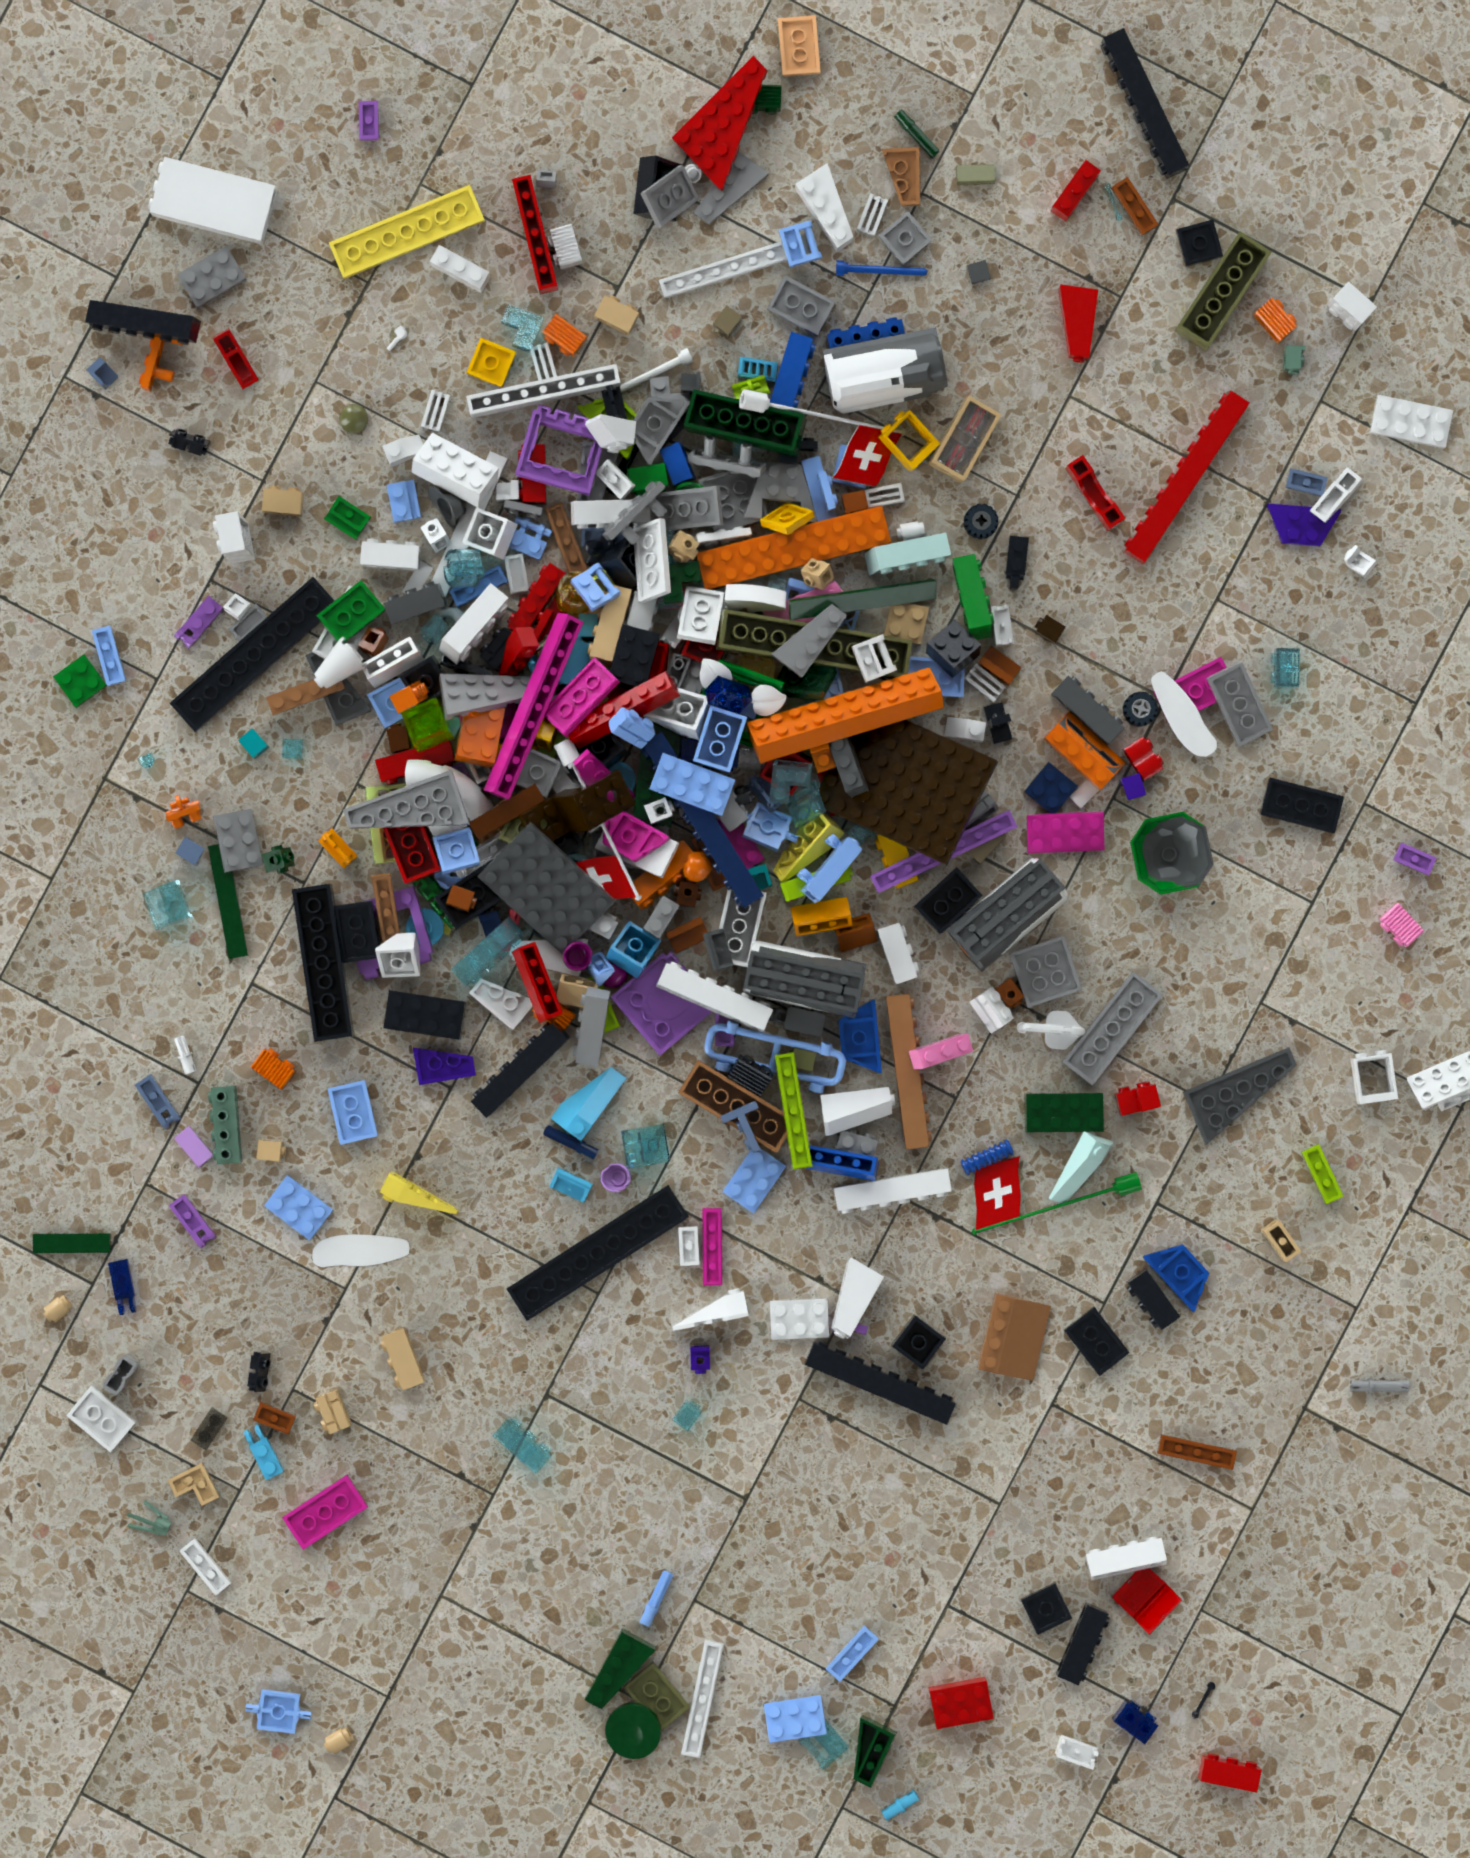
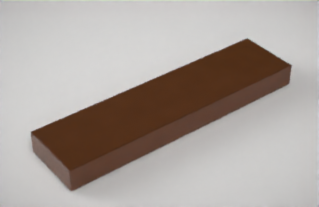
(506, 811)

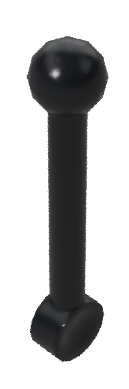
(1211, 1686)

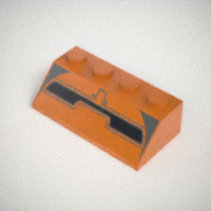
(1084, 751)

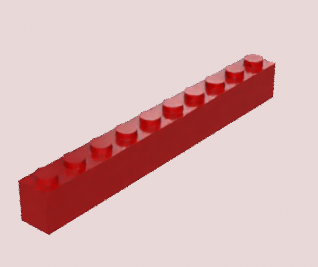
(1189, 473)

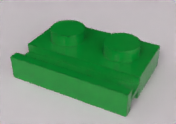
(347, 518)

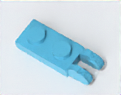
(264, 1453)

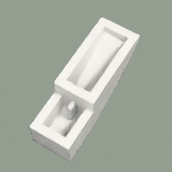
(1336, 495)
(754, 598)

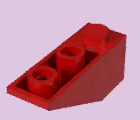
(518, 651)

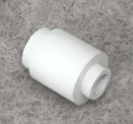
(910, 531)

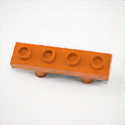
(152, 365)

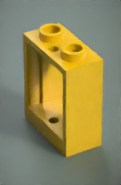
(931, 444)

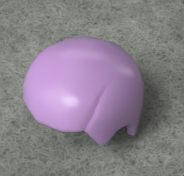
(615, 1178)

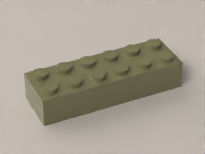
(1222, 291)

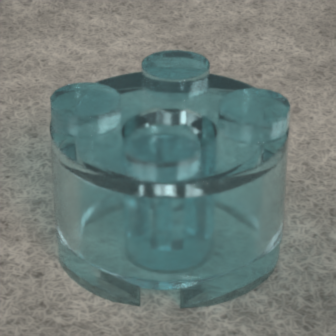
(463, 568)

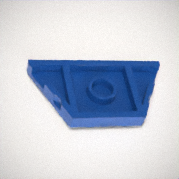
(860, 1037)
(1180, 1272)

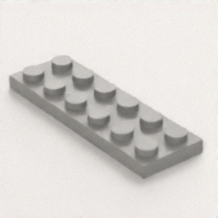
(1112, 1028)

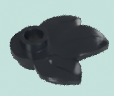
(597, 550)

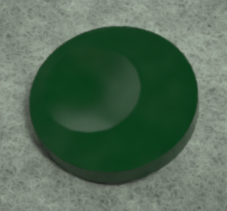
(633, 1730)

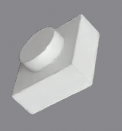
(237, 606)

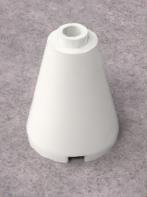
(339, 664)

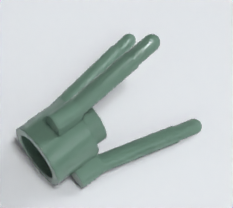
(160, 1525)

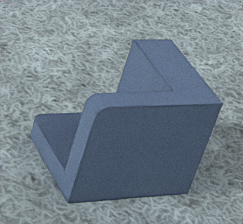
(102, 373)
(190, 851)

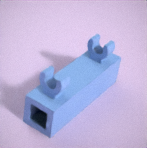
(832, 868)

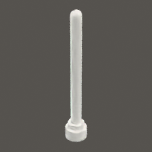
(684, 358)

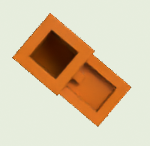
(822, 758)

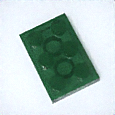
(811, 686)

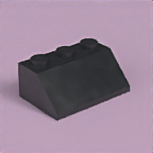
(650, 171)

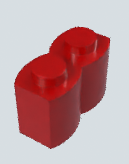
(1143, 758)

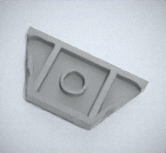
(655, 423)

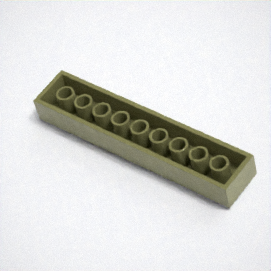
(764, 634)

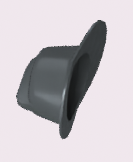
(447, 504)

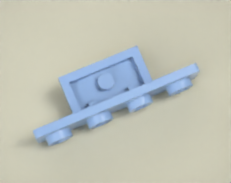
(819, 488)

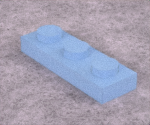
(108, 655)
(852, 1653)

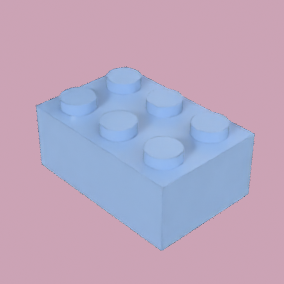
(719, 739)

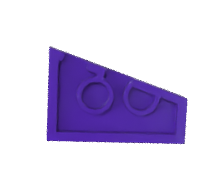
(442, 1066)

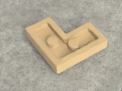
(196, 1479)

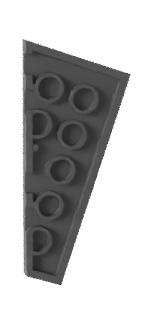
(1229, 1095)

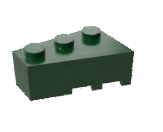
(872, 1749)

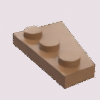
(905, 173)

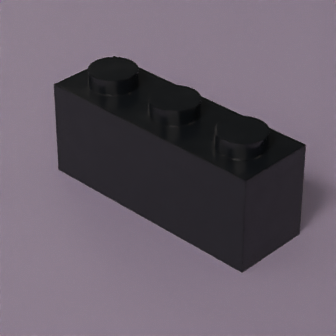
(1152, 1299)

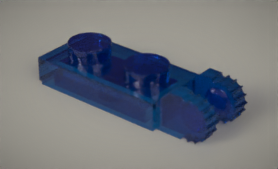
(122, 1284)

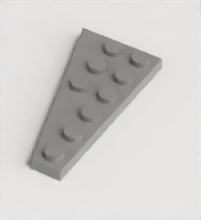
(480, 692)
(421, 804)

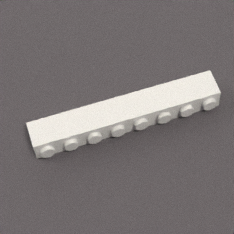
(543, 391)

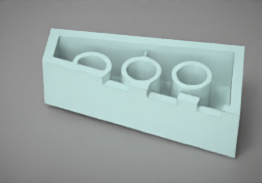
(907, 553)

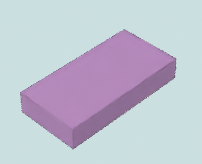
(194, 1146)

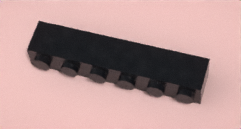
(142, 321)
(520, 1069)

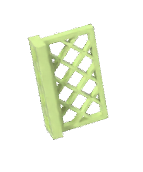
(377, 835)

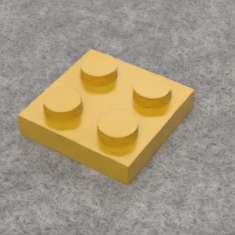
(491, 362)
(787, 518)

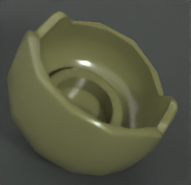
(353, 418)

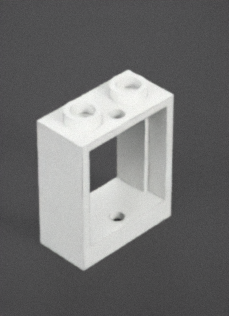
(1362, 1057)

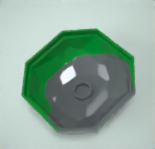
(1171, 853)

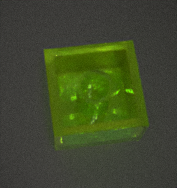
(427, 725)

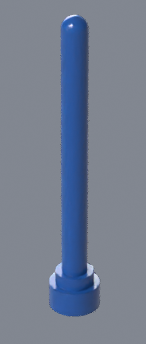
(843, 268)

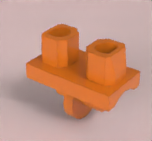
(175, 815)

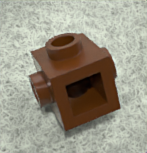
(684, 900)

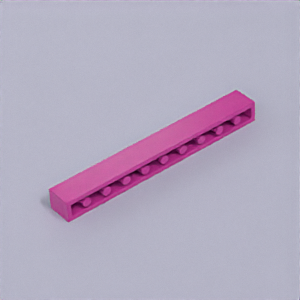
(533, 705)

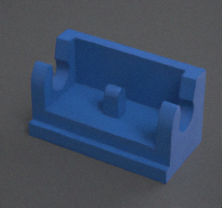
(677, 463)

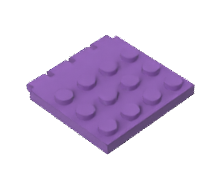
(655, 1012)

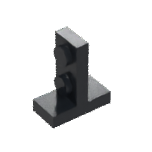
(998, 723)

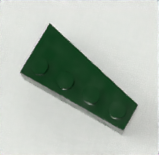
(621, 1663)

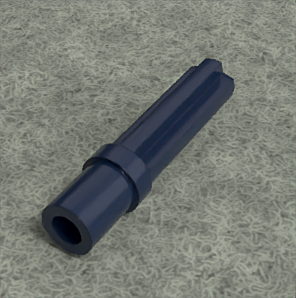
(579, 1146)

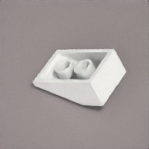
(683, 714)

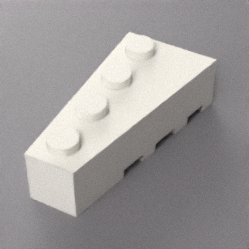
(824, 204)

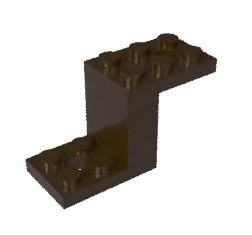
(580, 807)

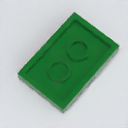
(351, 612)

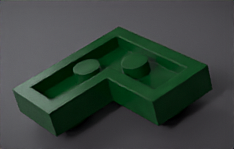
(680, 574)

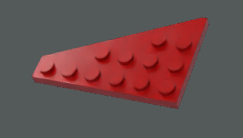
(717, 128)

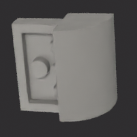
(685, 673)

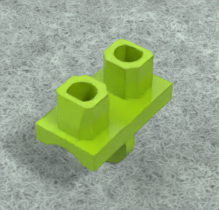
(755, 384)

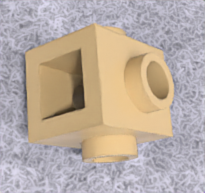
(683, 547)
(817, 574)

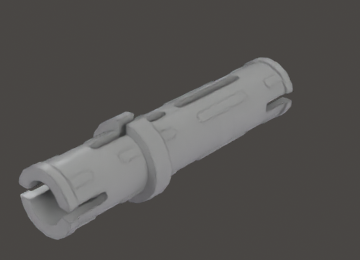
(1379, 1385)

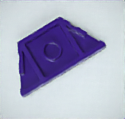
(1299, 525)

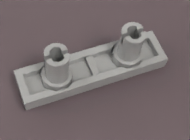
(720, 461)
(648, 499)

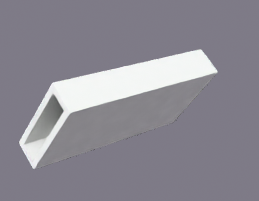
(212, 200)

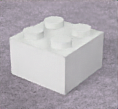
(1351, 306)
(490, 533)

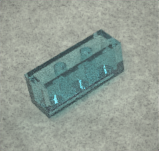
(523, 1444)

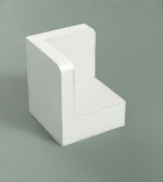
(508, 491)

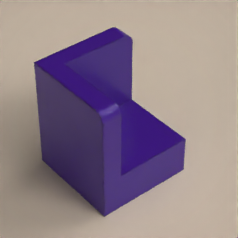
(1133, 786)

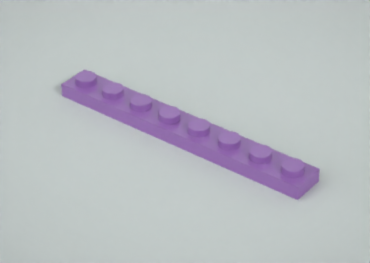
(919, 863)

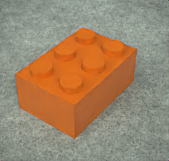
(479, 737)

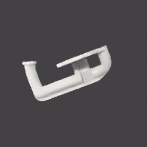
(1060, 1029)

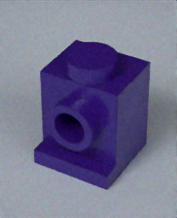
(700, 1351)

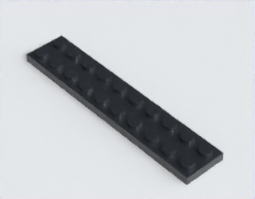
(252, 655)
(597, 1252)

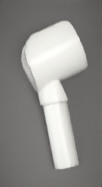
(401, 334)

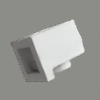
(651, 810)

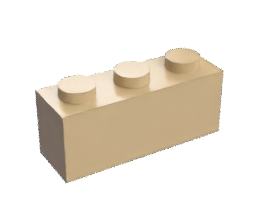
(402, 1359)

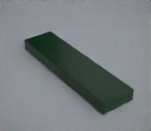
(72, 1243)

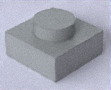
(546, 179)

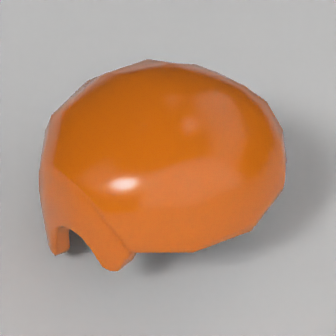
(697, 867)

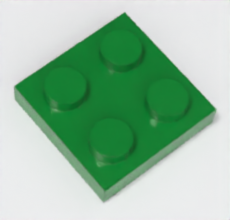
(80, 681)

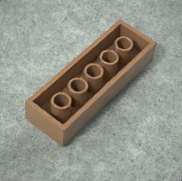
(721, 1095)

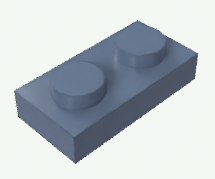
(1306, 482)

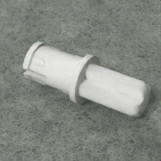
(185, 1055)

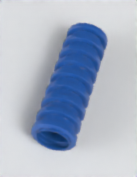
(987, 1157)

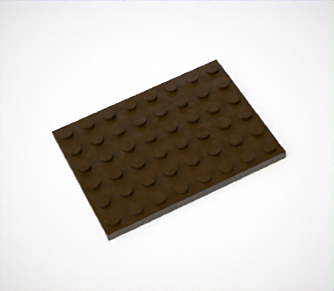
(917, 787)

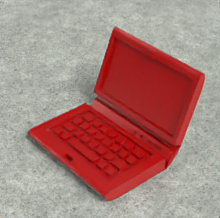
(1147, 1599)

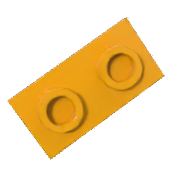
(337, 848)

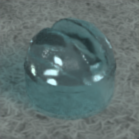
(147, 760)

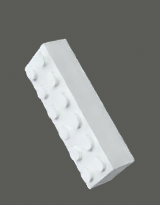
(714, 997)

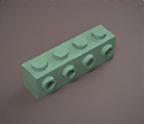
(226, 1125)

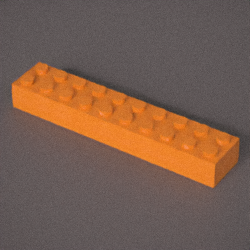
(784, 552)
(845, 715)

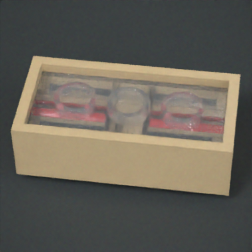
(964, 439)

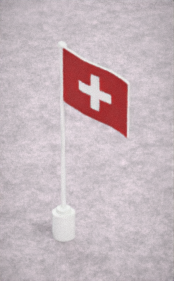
(865, 453)
(609, 870)

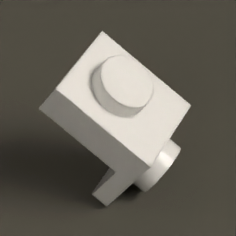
(1359, 561)

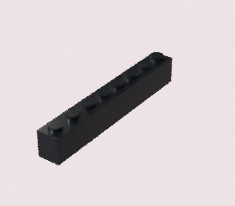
(1144, 103)
(880, 1383)

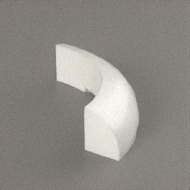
(472, 797)

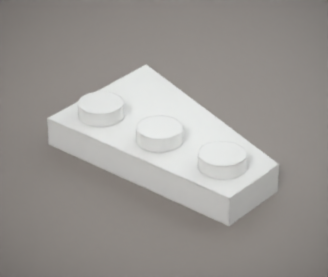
(723, 537)
(502, 1003)

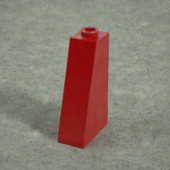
(1078, 317)

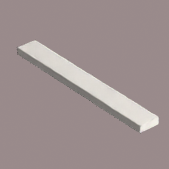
(725, 269)
(464, 521)

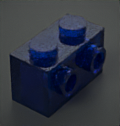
(728, 695)
(1135, 1721)

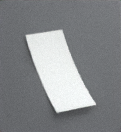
(1084, 793)

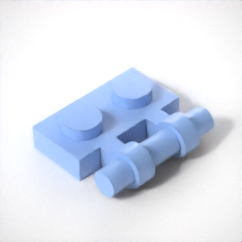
(526, 543)

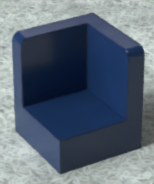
(490, 921)

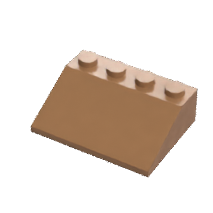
(1013, 1337)

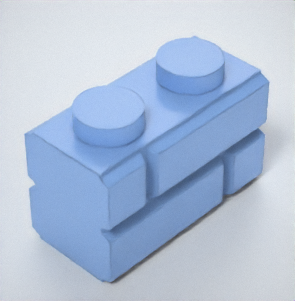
(632, 727)

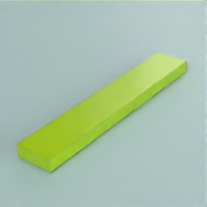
(793, 1111)

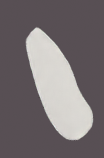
(1183, 716)
(358, 1250)

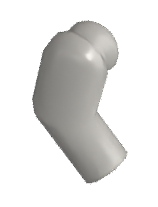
(452, 612)

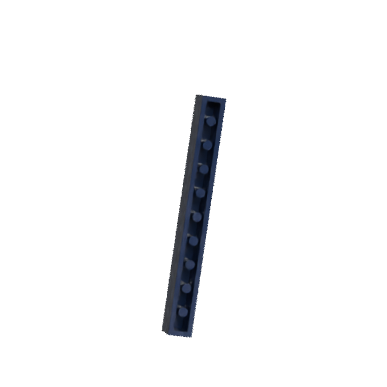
(712, 835)

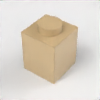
(270, 1150)

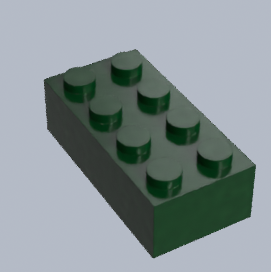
(1064, 1112)

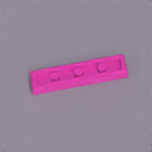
(712, 1246)

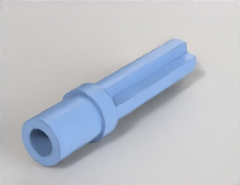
(656, 1598)

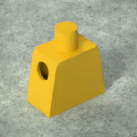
(546, 735)

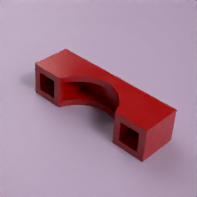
(1089, 486)

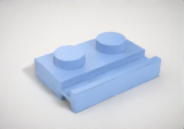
(404, 501)

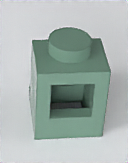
(1293, 359)

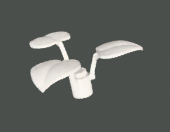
(765, 698)

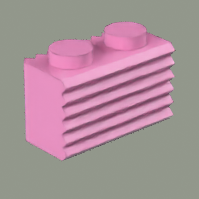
(1400, 925)

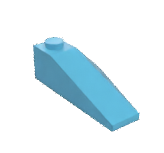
(585, 1106)

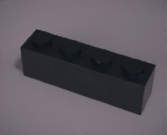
(1082, 1644)

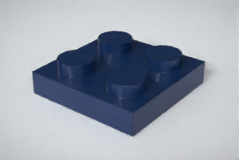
(1050, 788)

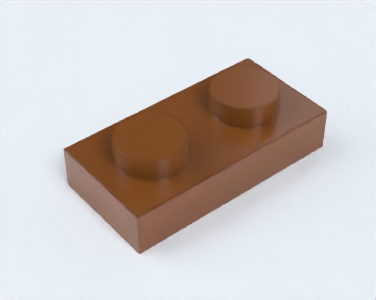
(274, 1418)

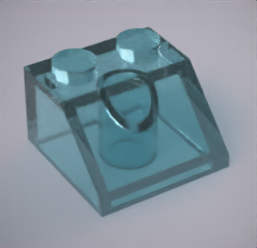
(167, 904)
(645, 1146)

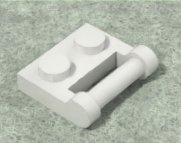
(868, 660)

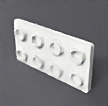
(1443, 1083)

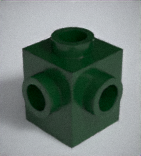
(278, 859)

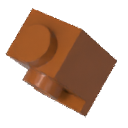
(372, 636)

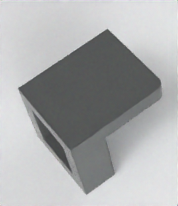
(690, 382)

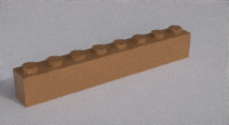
(908, 1079)

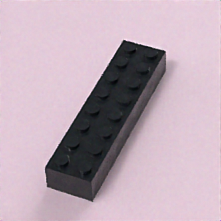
(485, 896)
(322, 963)

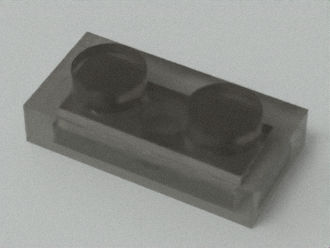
(209, 1428)

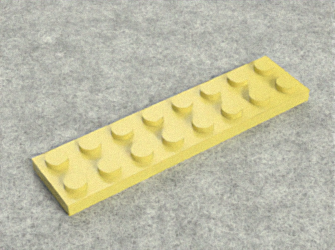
(406, 231)

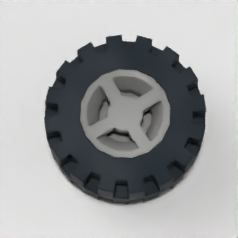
(1148, 705)

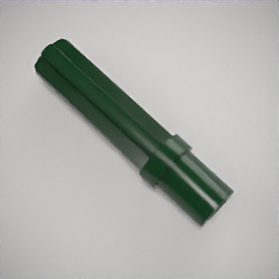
(917, 134)

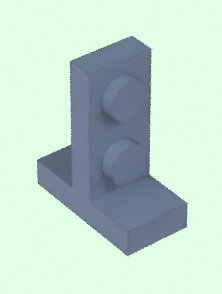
(743, 1124)

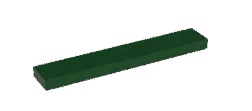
(228, 906)

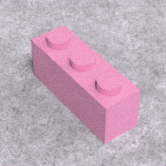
(940, 1051)

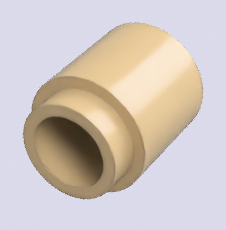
(57, 1308)
(338, 1740)

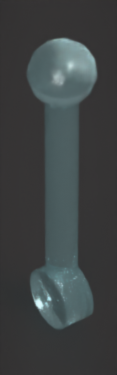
(1107, 186)

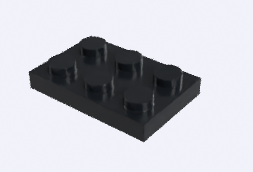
(357, 931)
(1096, 1341)

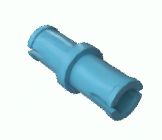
(900, 1805)

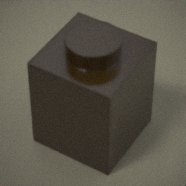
(1049, 629)

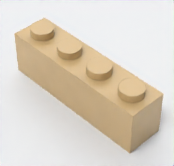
(610, 624)

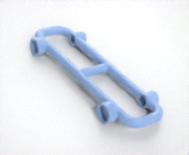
(817, 1083)

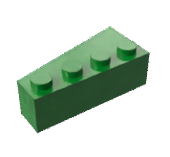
(972, 596)

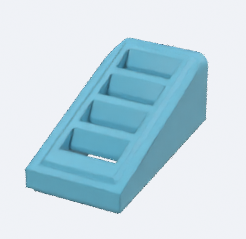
(744, 360)

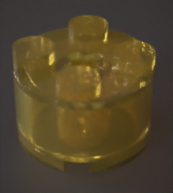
(567, 599)

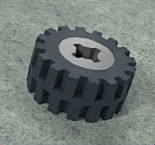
(980, 528)

